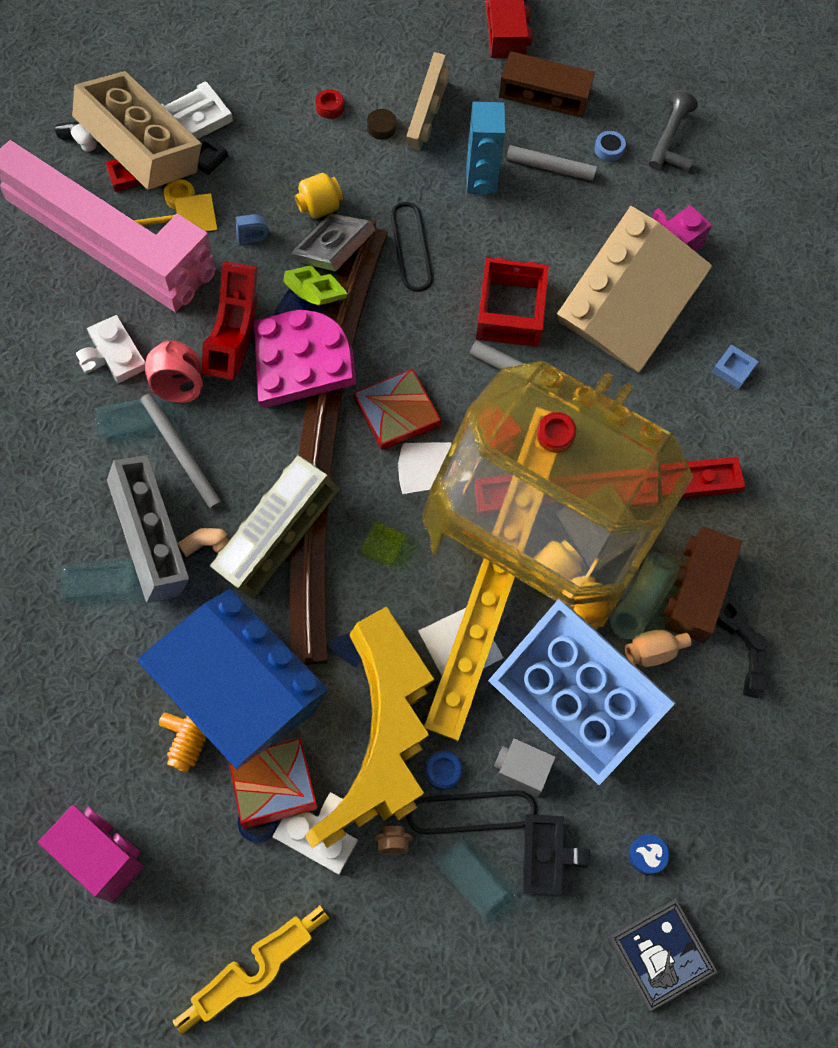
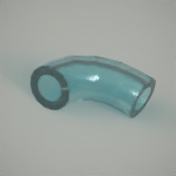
(645, 596)

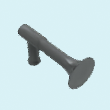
(682, 103)

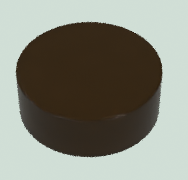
(381, 124)

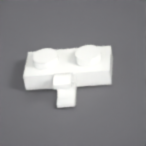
(113, 349)
(292, 832)

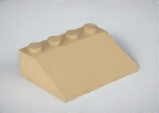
(634, 290)

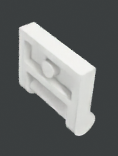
(200, 111)

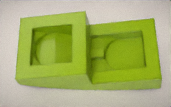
(313, 287)

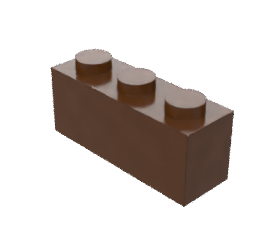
(546, 84)
(702, 584)

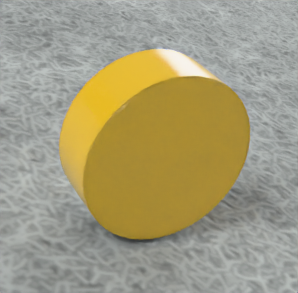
(177, 189)

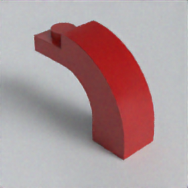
(229, 340)

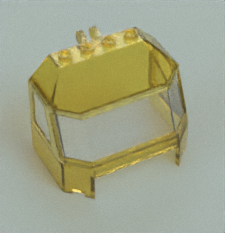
(563, 519)

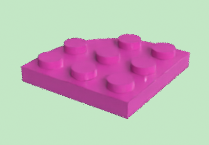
(300, 357)

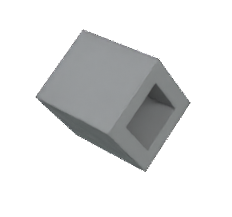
(524, 767)

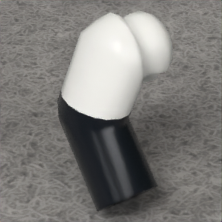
(78, 132)

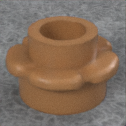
(393, 840)

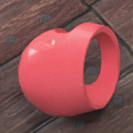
(173, 359)

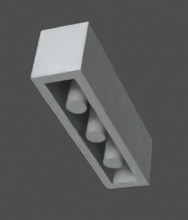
(147, 529)

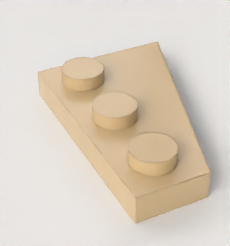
(428, 102)

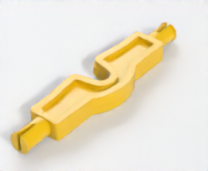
(235, 983)

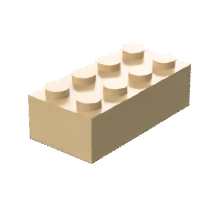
(136, 129)

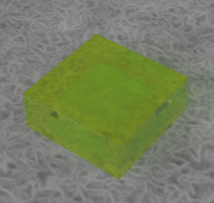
(383, 544)

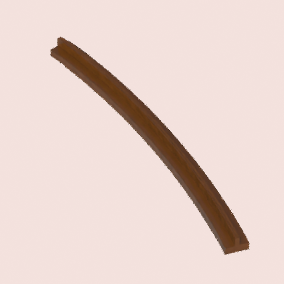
(317, 447)

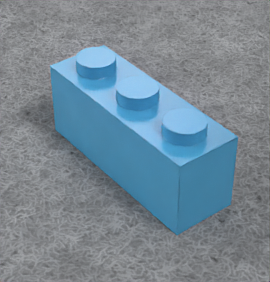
(485, 147)

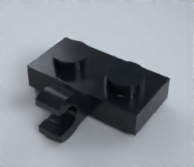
(546, 856)

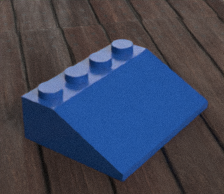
(234, 678)

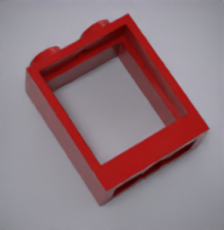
(506, 327)

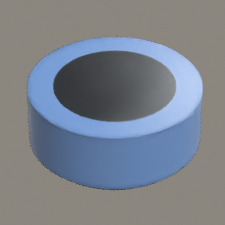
(610, 146)

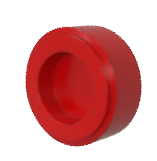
(329, 104)
(556, 432)

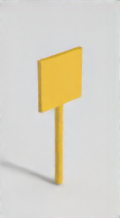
(196, 209)

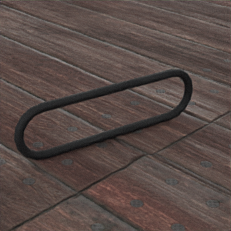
(424, 245)
(474, 827)

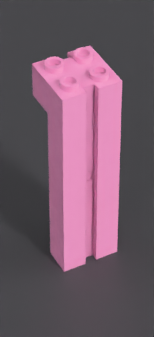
(161, 265)

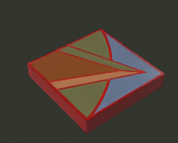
(397, 409)
(273, 785)

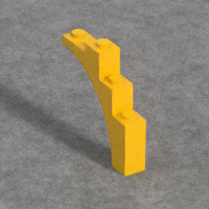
(395, 681)

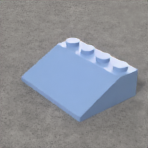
(581, 691)

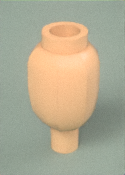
(655, 647)

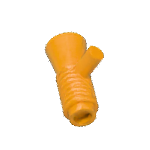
(186, 744)

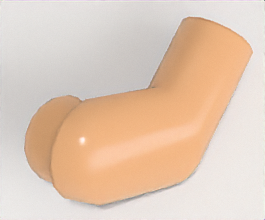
(203, 537)

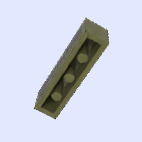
(275, 526)

